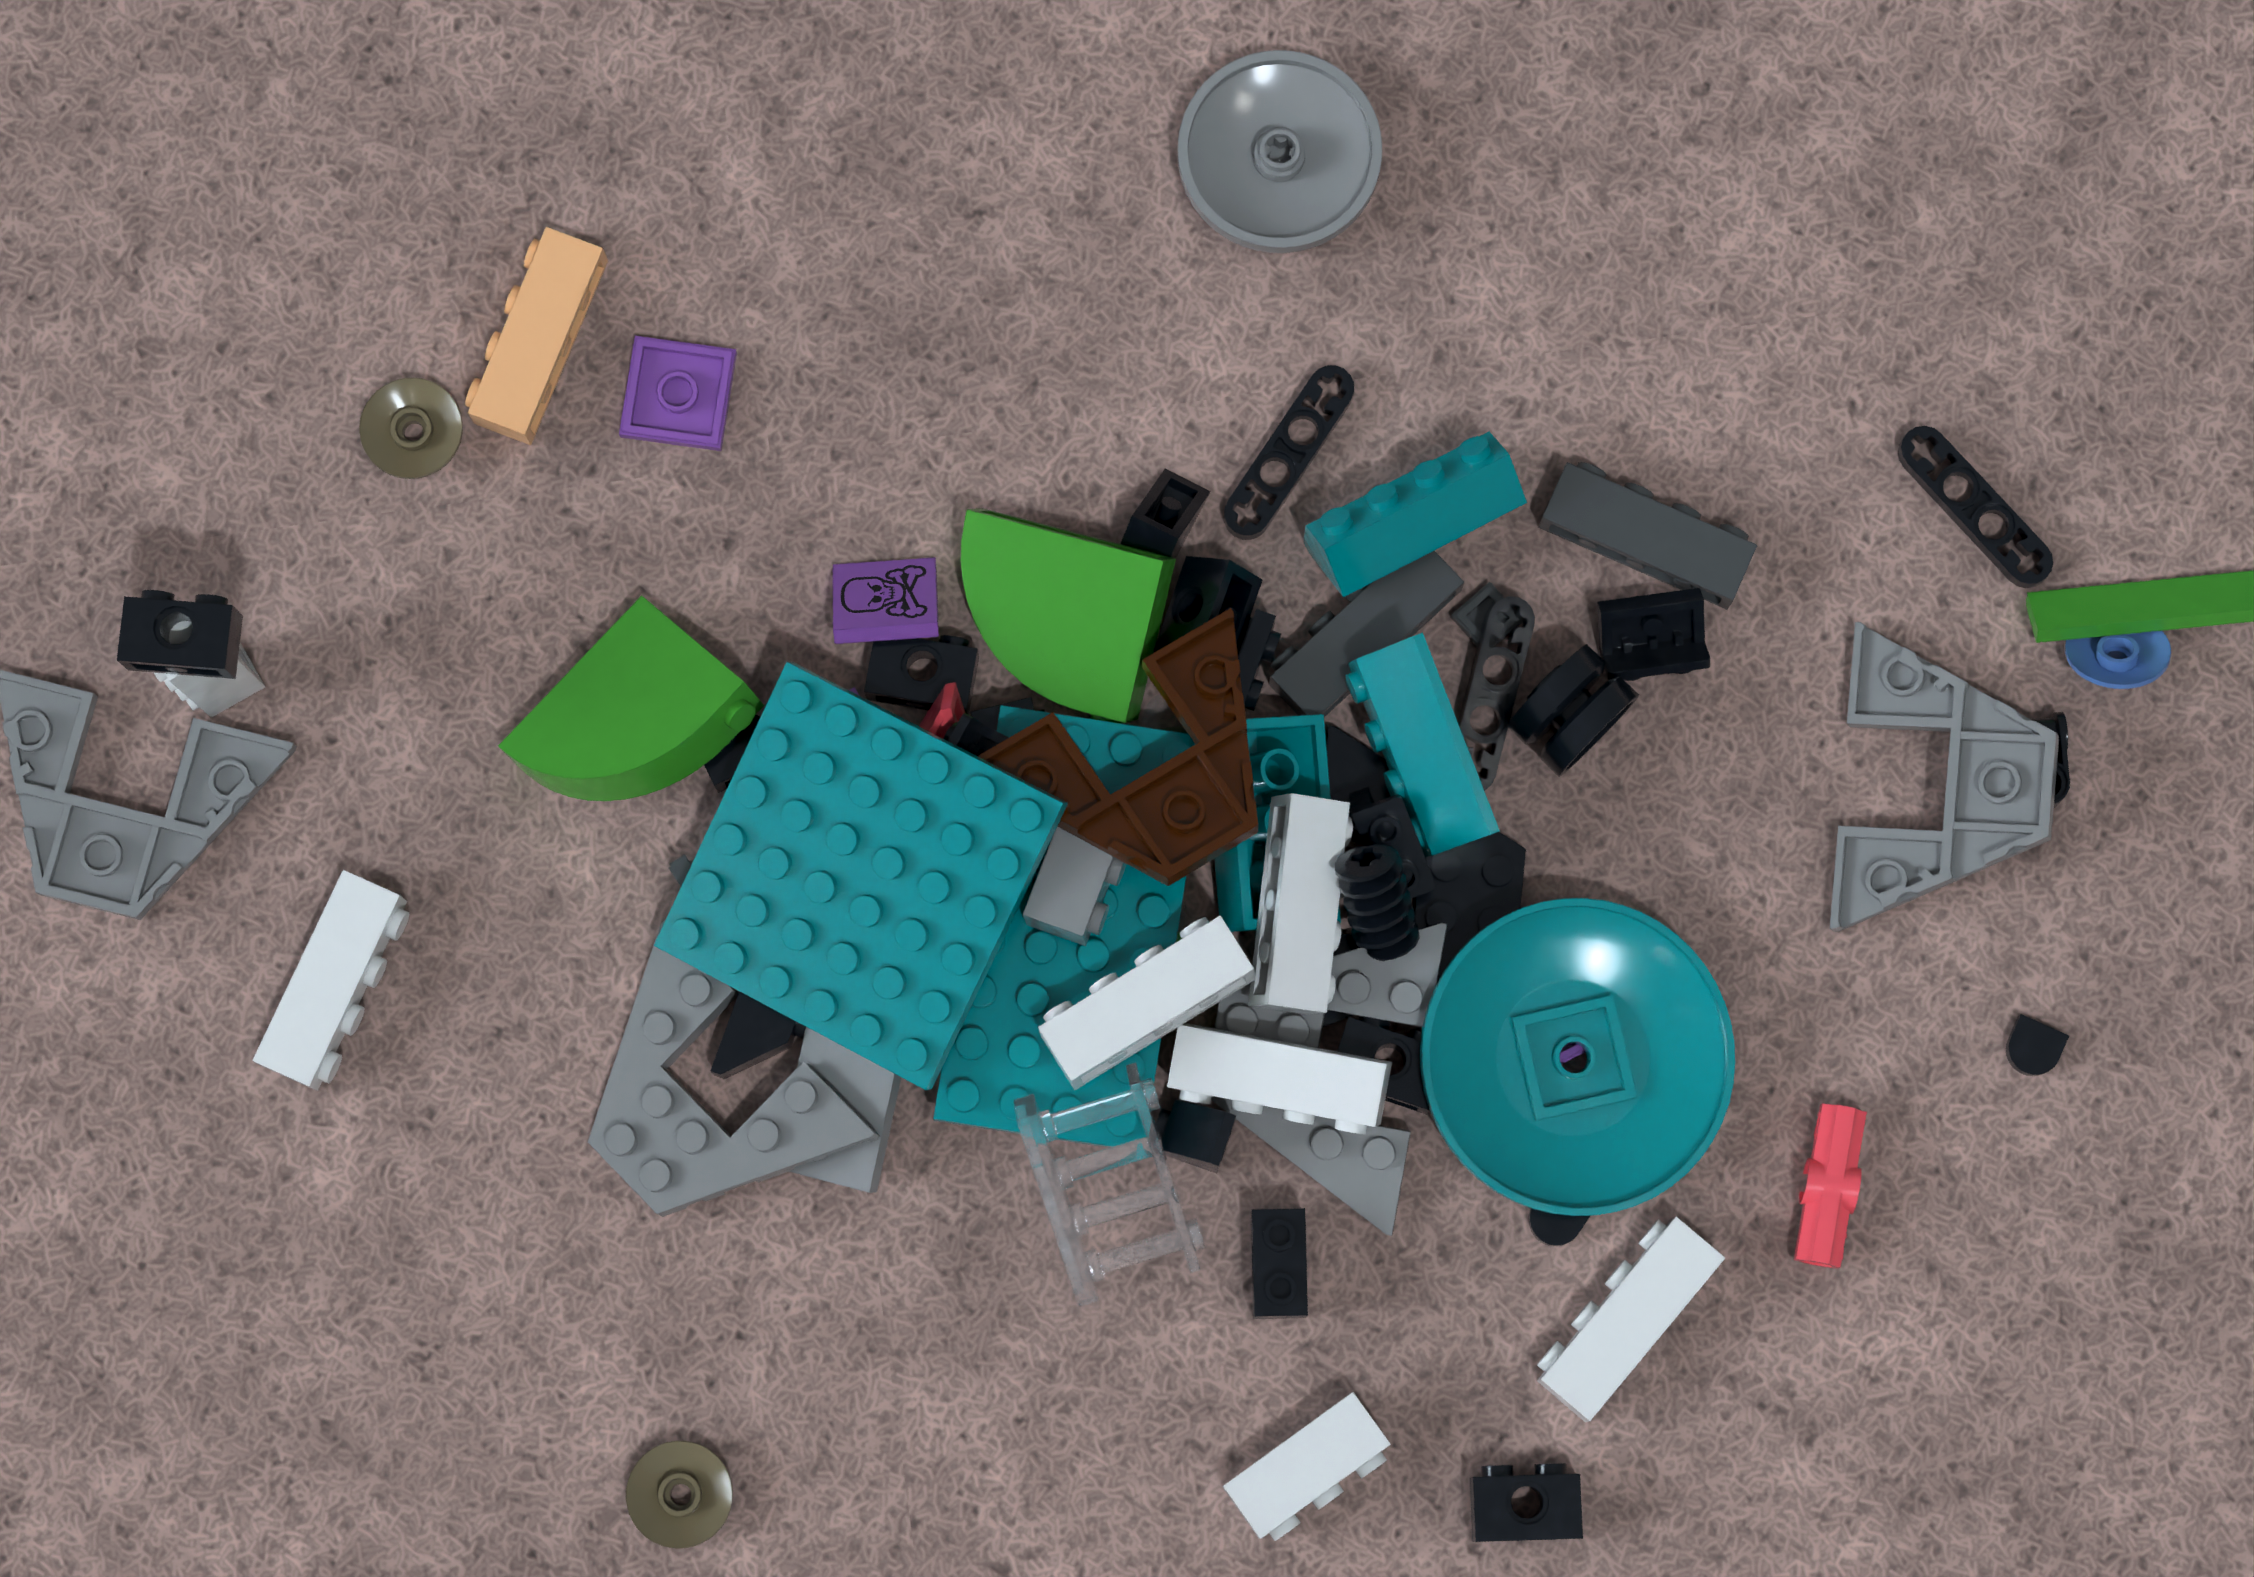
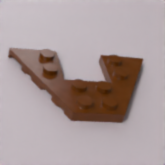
(1183, 808)

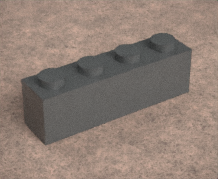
(1648, 534)
(1375, 618)

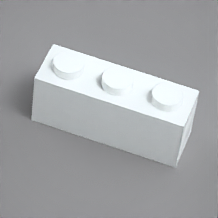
(1308, 1468)

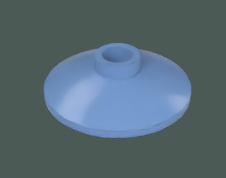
(2120, 660)

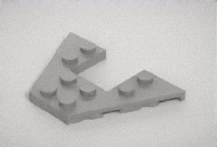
(1995, 783)
(108, 852)
(667, 1140)
(1355, 1167)

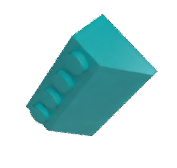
(1415, 514)
(1421, 744)
(1285, 758)

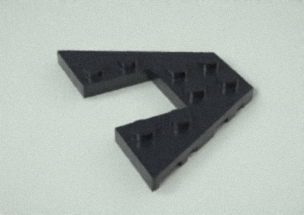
(1472, 880)

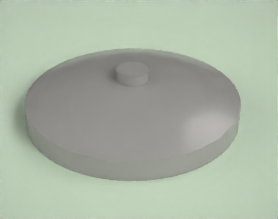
(1279, 151)

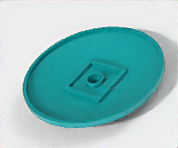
(1651, 1041)

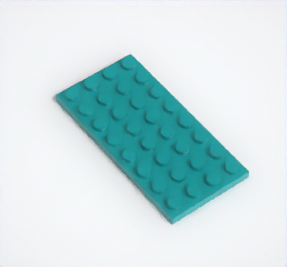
(999, 1044)

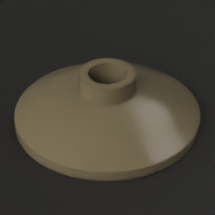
(397, 407)
(651, 1489)

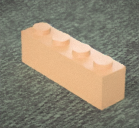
(536, 335)

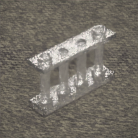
(1072, 1221)

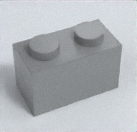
(1072, 889)

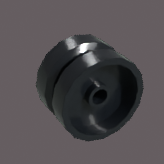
(1565, 703)

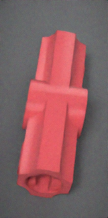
(1830, 1186)

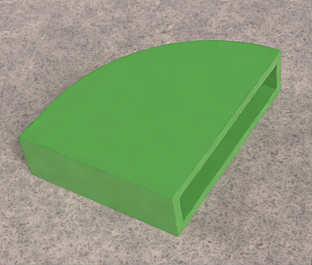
(1065, 610)
(632, 713)

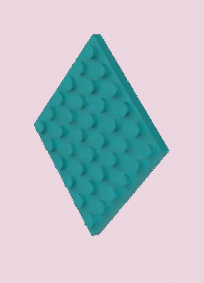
(860, 875)

